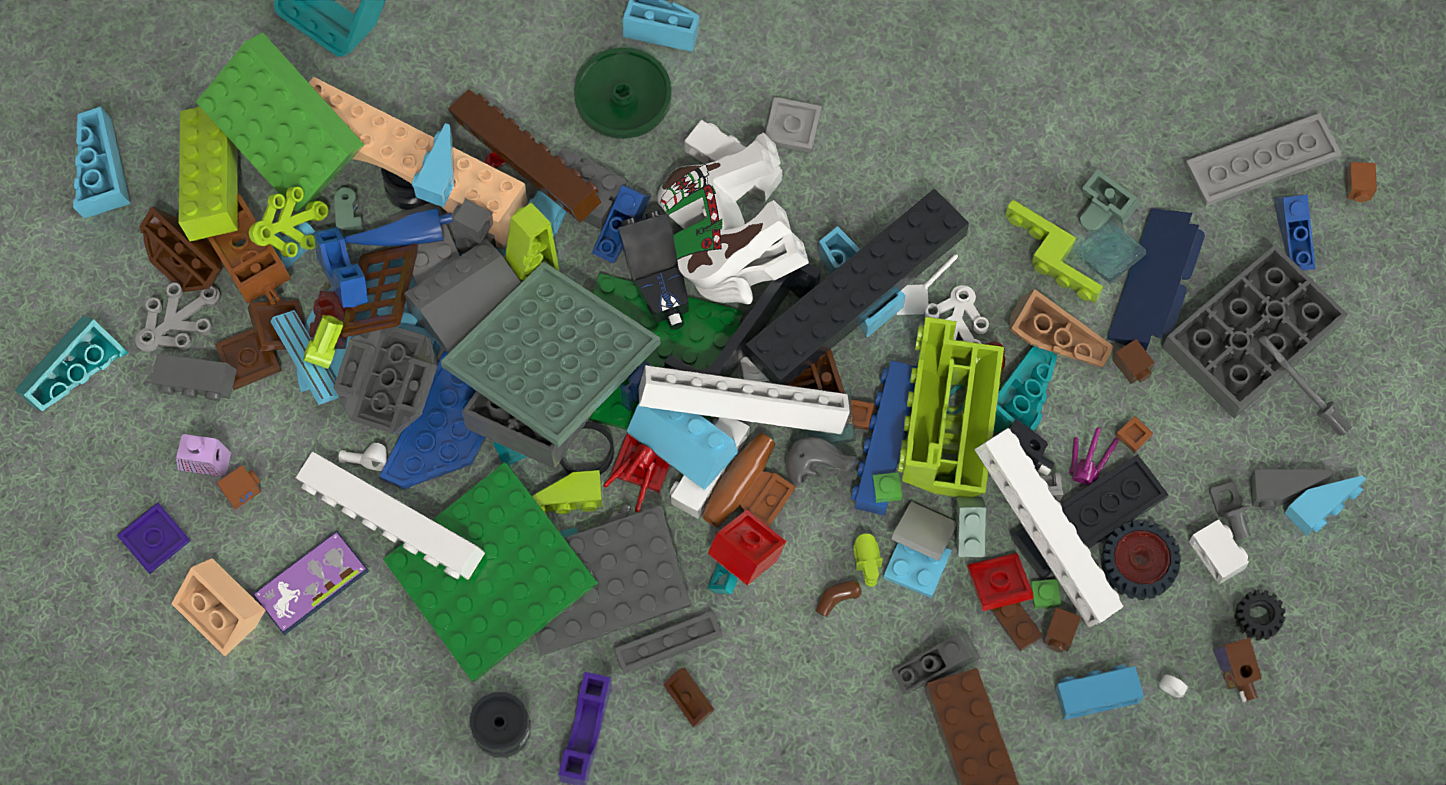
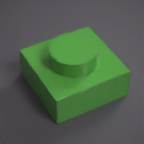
(887, 487)
(1045, 594)

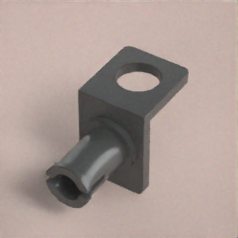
(1233, 511)

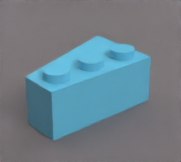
(661, 24)

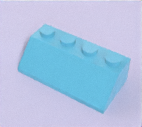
(684, 442)

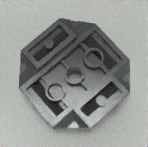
(368, 373)

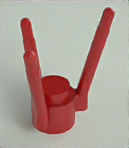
(639, 460)

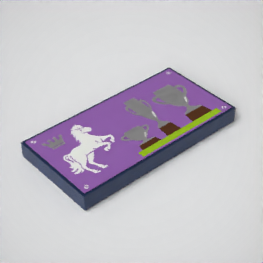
(310, 583)

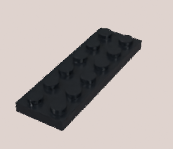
(1101, 508)

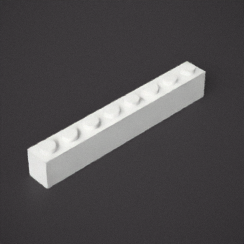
(743, 400)
(391, 516)
(1049, 528)

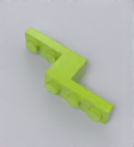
(1053, 251)

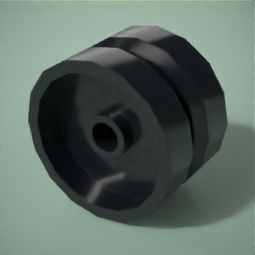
(400, 191)
(504, 740)

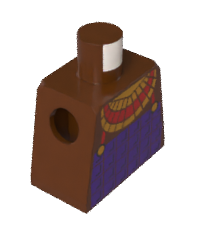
(1238, 657)

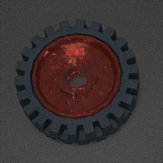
(1144, 541)

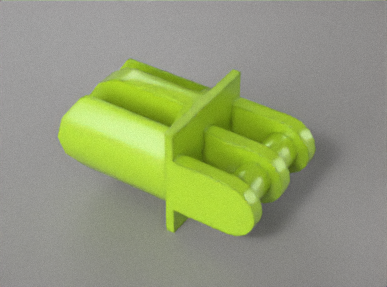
(867, 558)

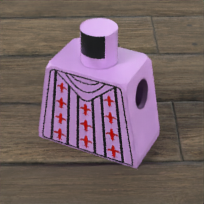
(199, 455)

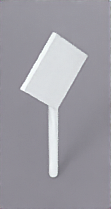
(917, 295)

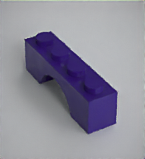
(586, 729)

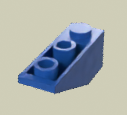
(627, 205)
(1295, 229)

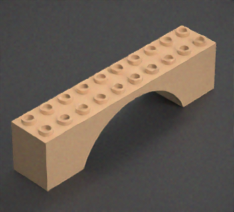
(402, 150)

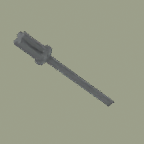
(1326, 410)

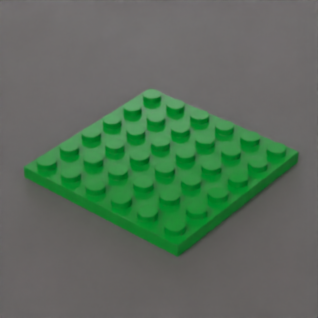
(696, 343)
(515, 588)

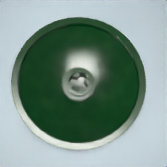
(622, 93)

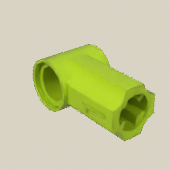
(322, 347)

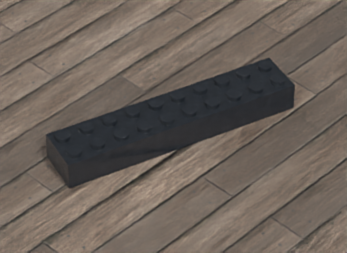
(857, 289)

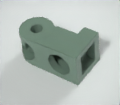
(345, 212)

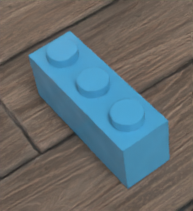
(1098, 692)

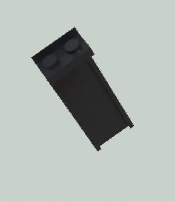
(799, 281)

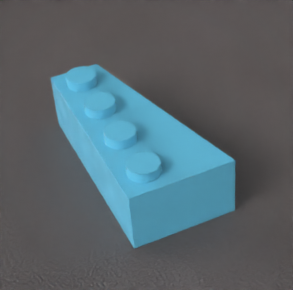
(100, 174)
(836, 250)

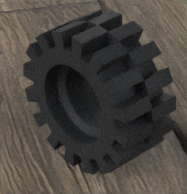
(1270, 604)

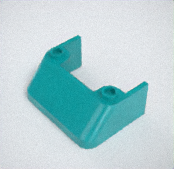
(330, 22)

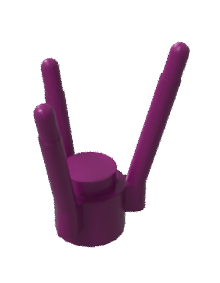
(1084, 470)

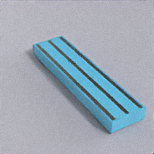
(295, 340)

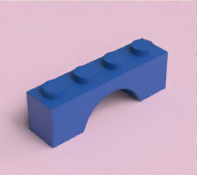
(344, 278)

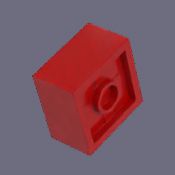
(747, 547)

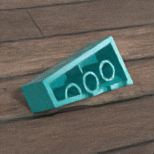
(70, 363)

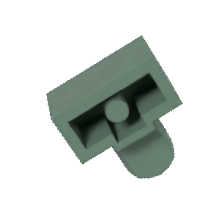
(1107, 200)

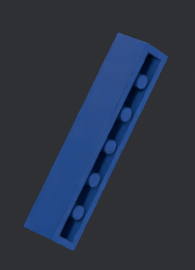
(887, 435)

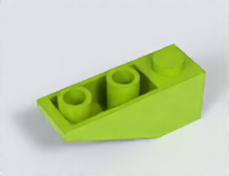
(574, 491)

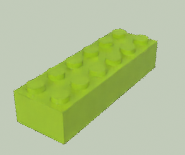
(206, 177)

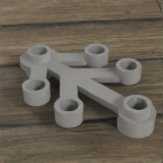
(175, 320)

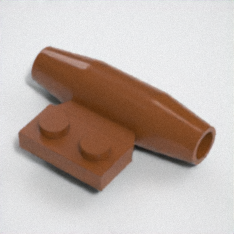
(748, 486)

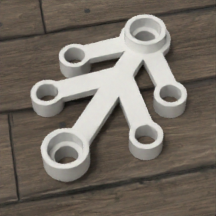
(959, 306)

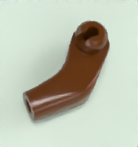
(836, 594)

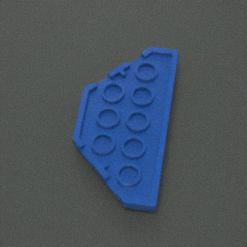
(438, 438)

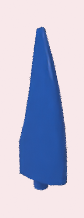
(416, 228)

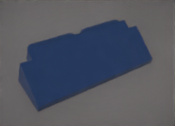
(1153, 285)

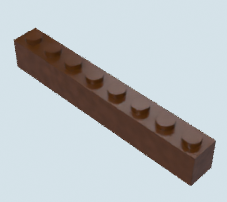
(525, 155)

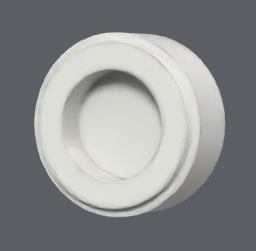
(1173, 686)

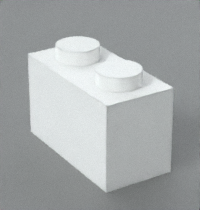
(1219, 551)

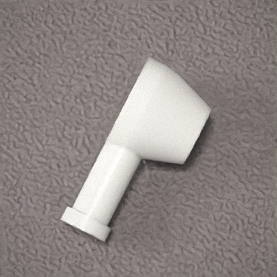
(374, 452)

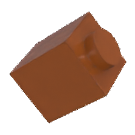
(1361, 181)
(239, 486)

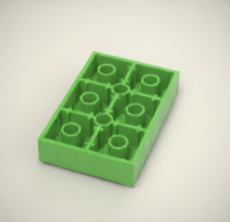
(279, 121)

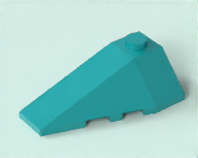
(1025, 390)

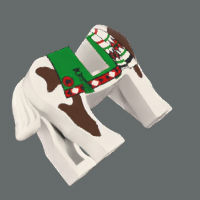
(716, 245)

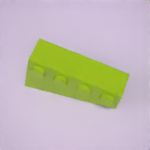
(530, 242)

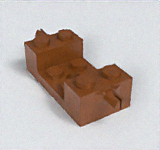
(252, 267)

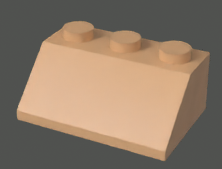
(217, 605)

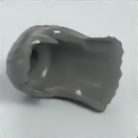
(812, 452)

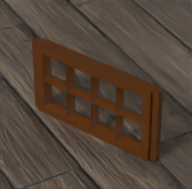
(374, 323)

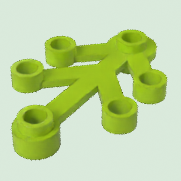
(263, 231)

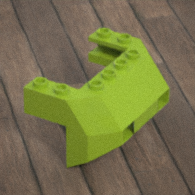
(933, 430)

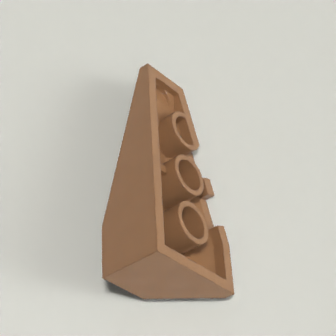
(1055, 330)

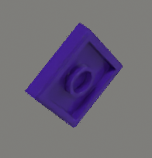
(153, 538)

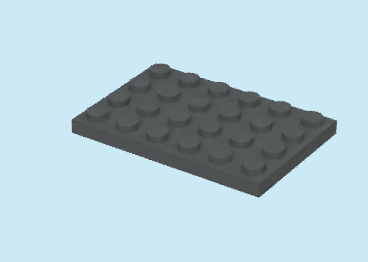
(634, 576)

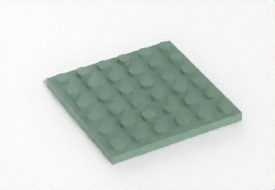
(551, 353)

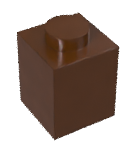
(1134, 362)
(1061, 630)

